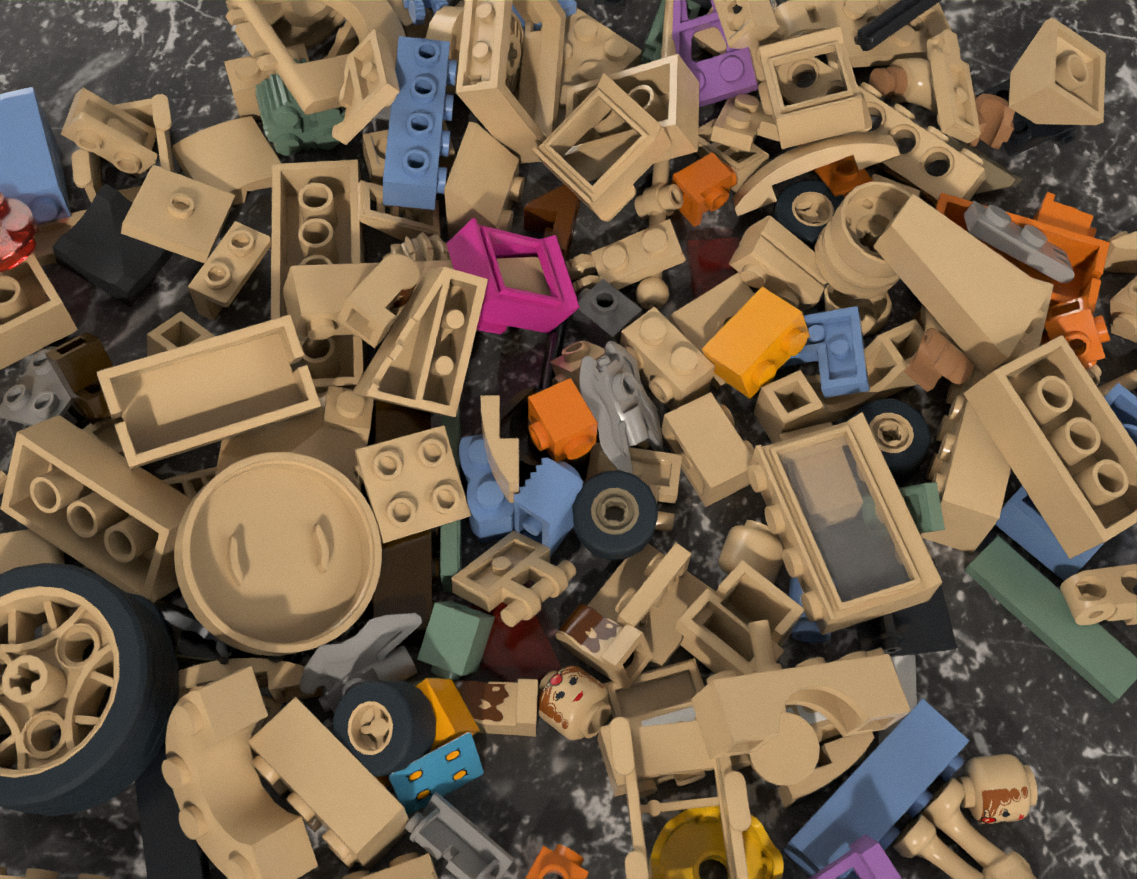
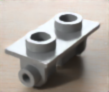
(451, 835)

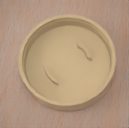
(278, 554)

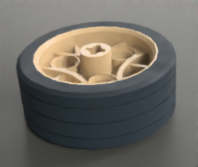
(53, 689)

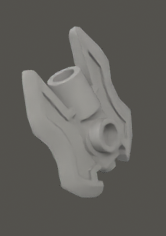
(619, 404)
(363, 658)

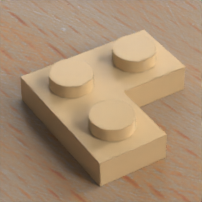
(741, 123)

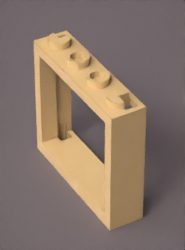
(484, 58)

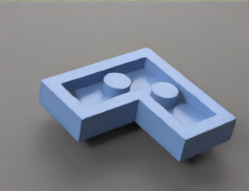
(839, 348)

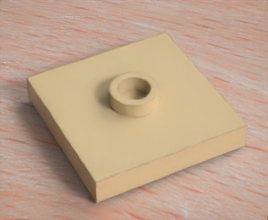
(178, 214)
(710, 312)

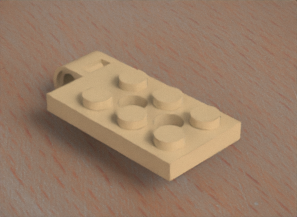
(811, 16)

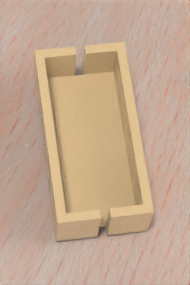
(208, 391)

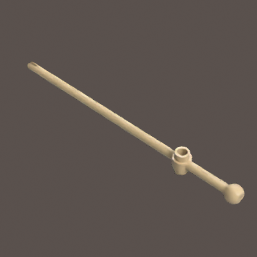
(660, 199)

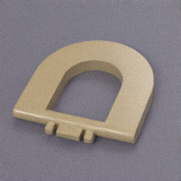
(318, 82)

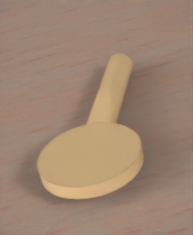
(796, 749)

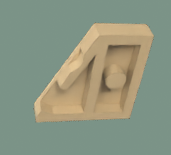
(367, 85)

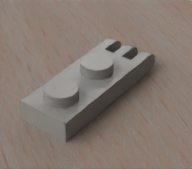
(1025, 244)

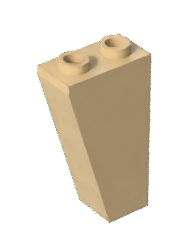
(963, 284)

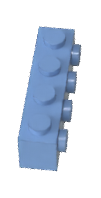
(416, 124)

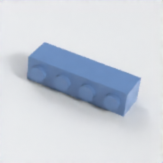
(881, 790)

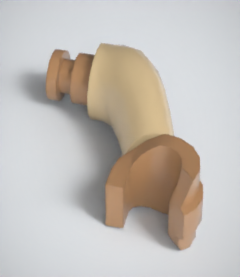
(910, 82)
(937, 355)

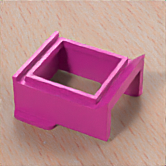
(475, 253)

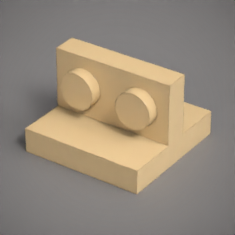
(651, 596)

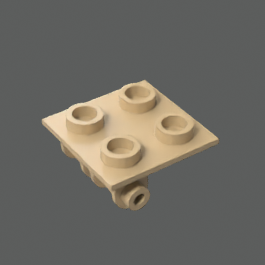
(411, 483)

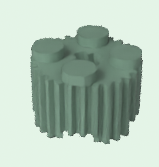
(288, 125)

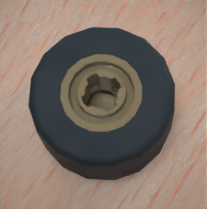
(611, 530)

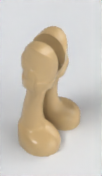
(944, 813)

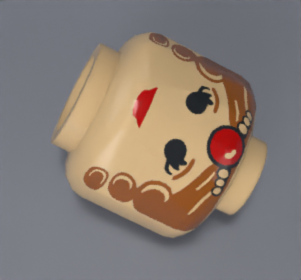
(573, 702)
(998, 788)

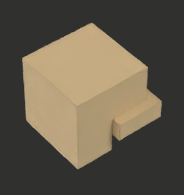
(717, 622)

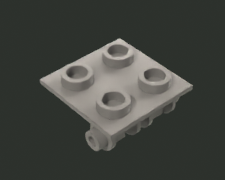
(38, 395)

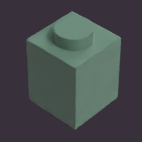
(455, 639)

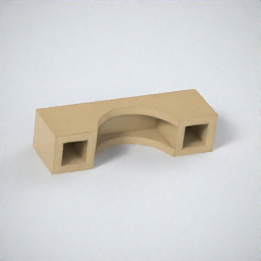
(798, 398)
(745, 710)

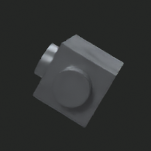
(604, 314)

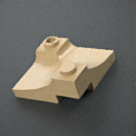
(324, 434)

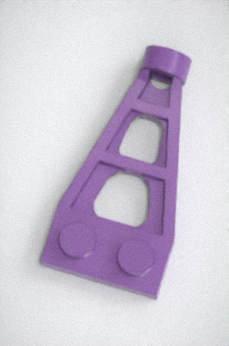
(717, 76)

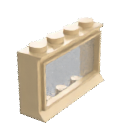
(842, 525)

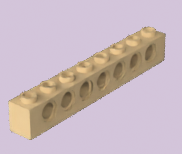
(910, 169)

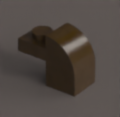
(77, 369)

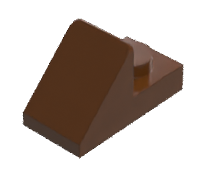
(554, 215)

